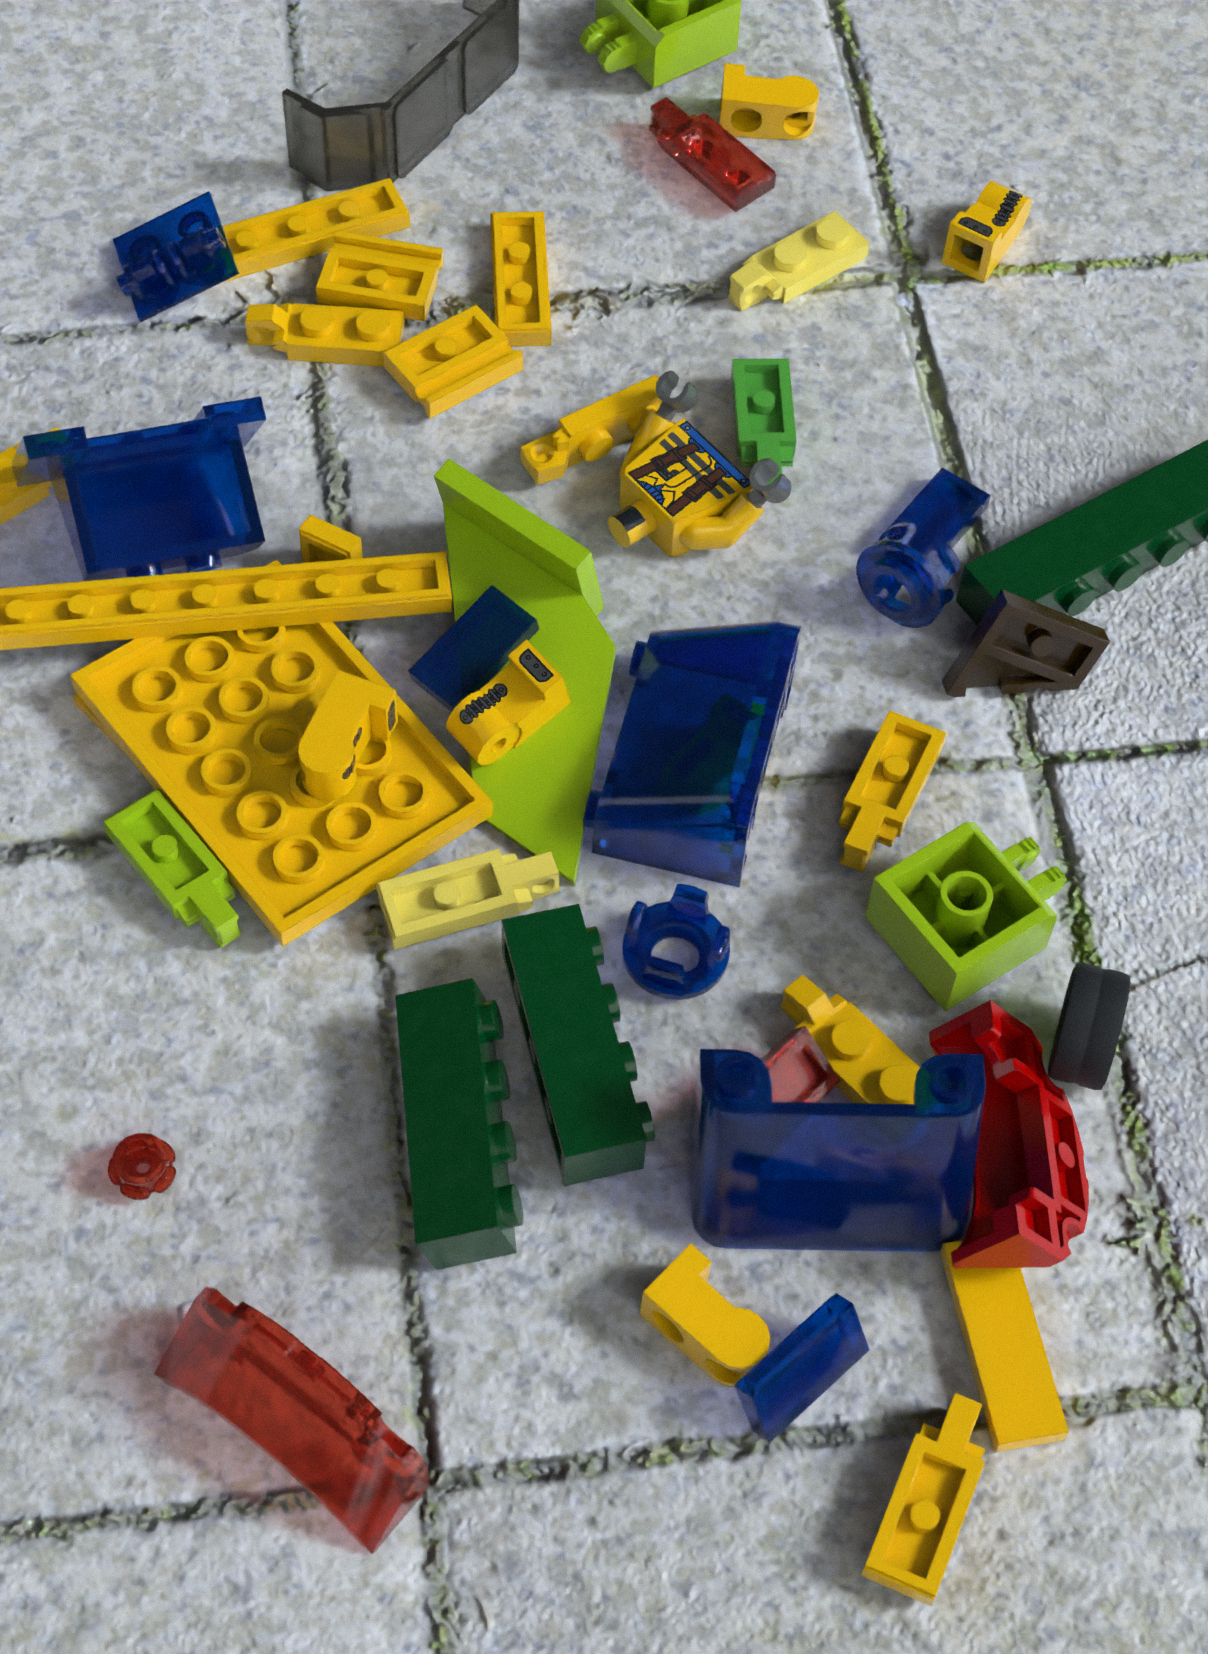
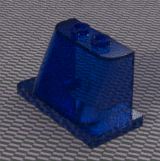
(153, 492)

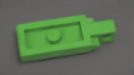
(763, 411)

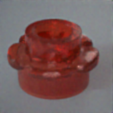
(137, 1150)

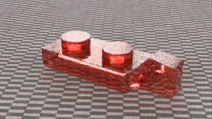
(711, 155)

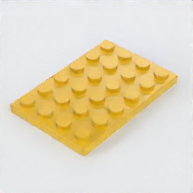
(220, 736)

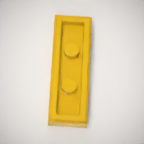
(520, 277)
(1005, 1355)

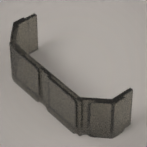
(389, 139)

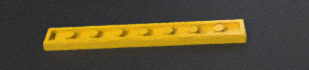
(224, 600)

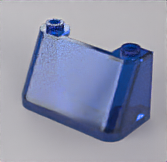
(695, 748)
(833, 1170)

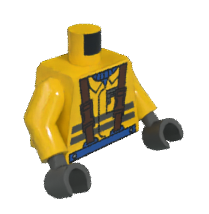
(684, 487)

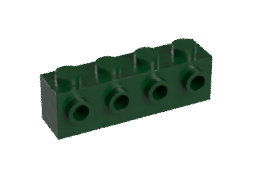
(574, 1044)
(457, 1125)

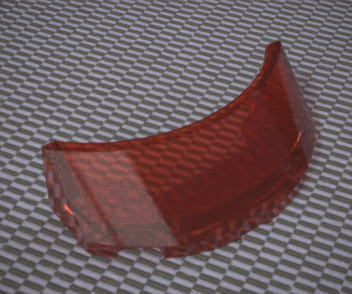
(296, 1413)

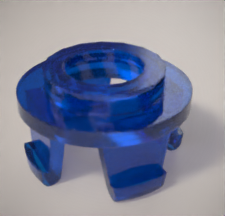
(892, 563)
(681, 917)

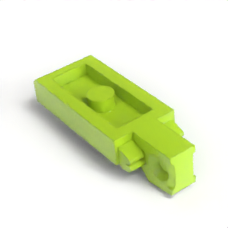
(176, 865)

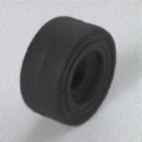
(1089, 1026)

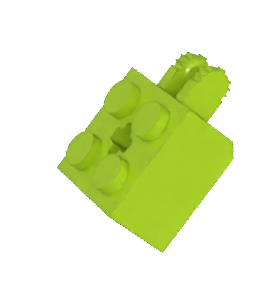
(662, 35)
(964, 911)

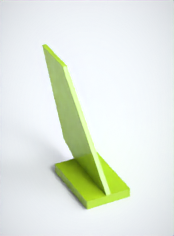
(547, 779)

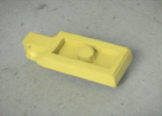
(798, 262)
(463, 894)

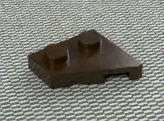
(1025, 649)

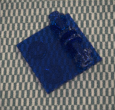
(174, 257)

